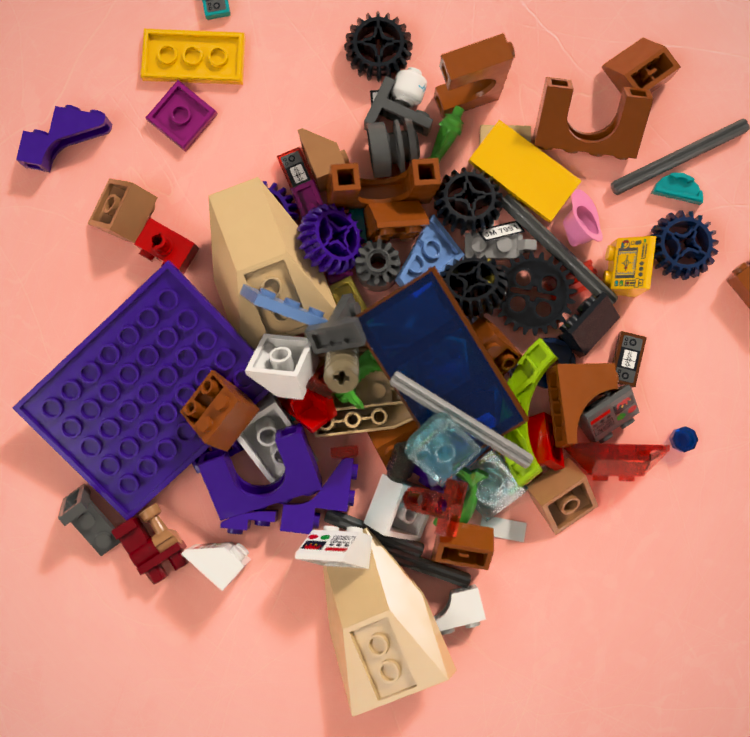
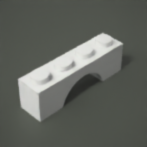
(462, 608)

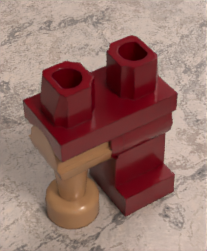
(147, 551)

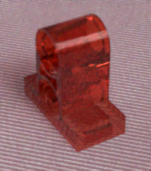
(432, 501)

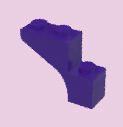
(67, 128)
(333, 496)

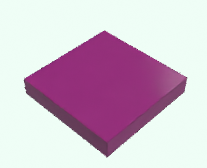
(181, 115)

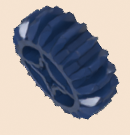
(695, 228)

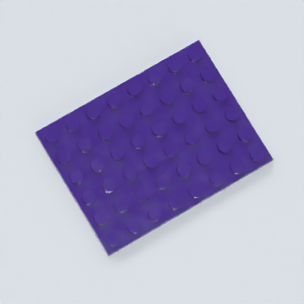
(122, 390)

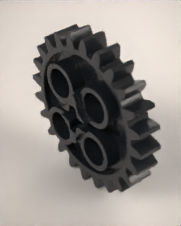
(537, 269)

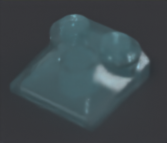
(441, 447)

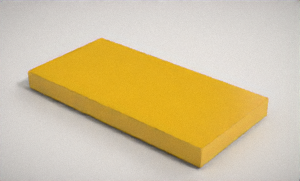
(193, 56)
(524, 171)

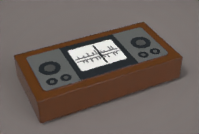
(628, 357)

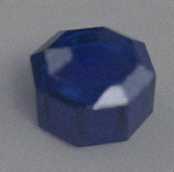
(683, 439)

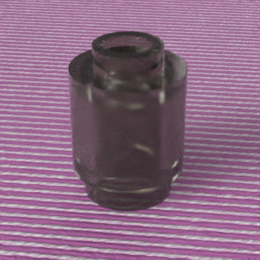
(399, 465)

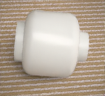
(409, 87)

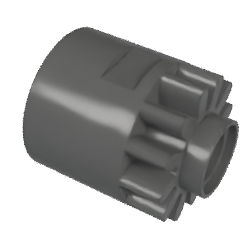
(377, 279)

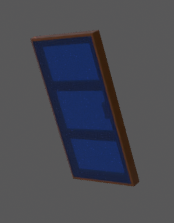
(434, 344)

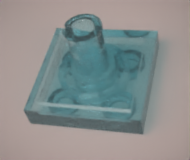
(496, 490)

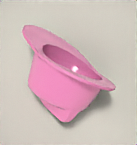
(582, 221)

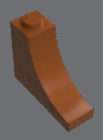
(571, 390)

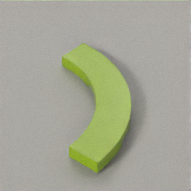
(523, 383)

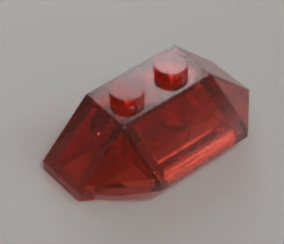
(615, 459)

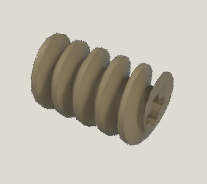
(342, 370)

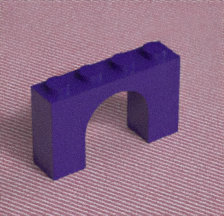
(235, 496)

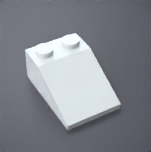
(260, 434)

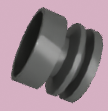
(391, 147)

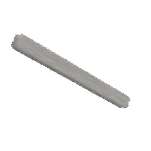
(465, 421)

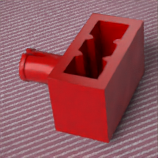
(165, 244)

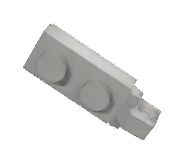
(498, 249)

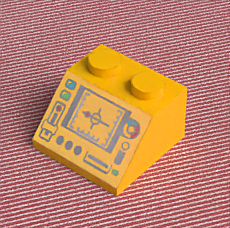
(629, 265)

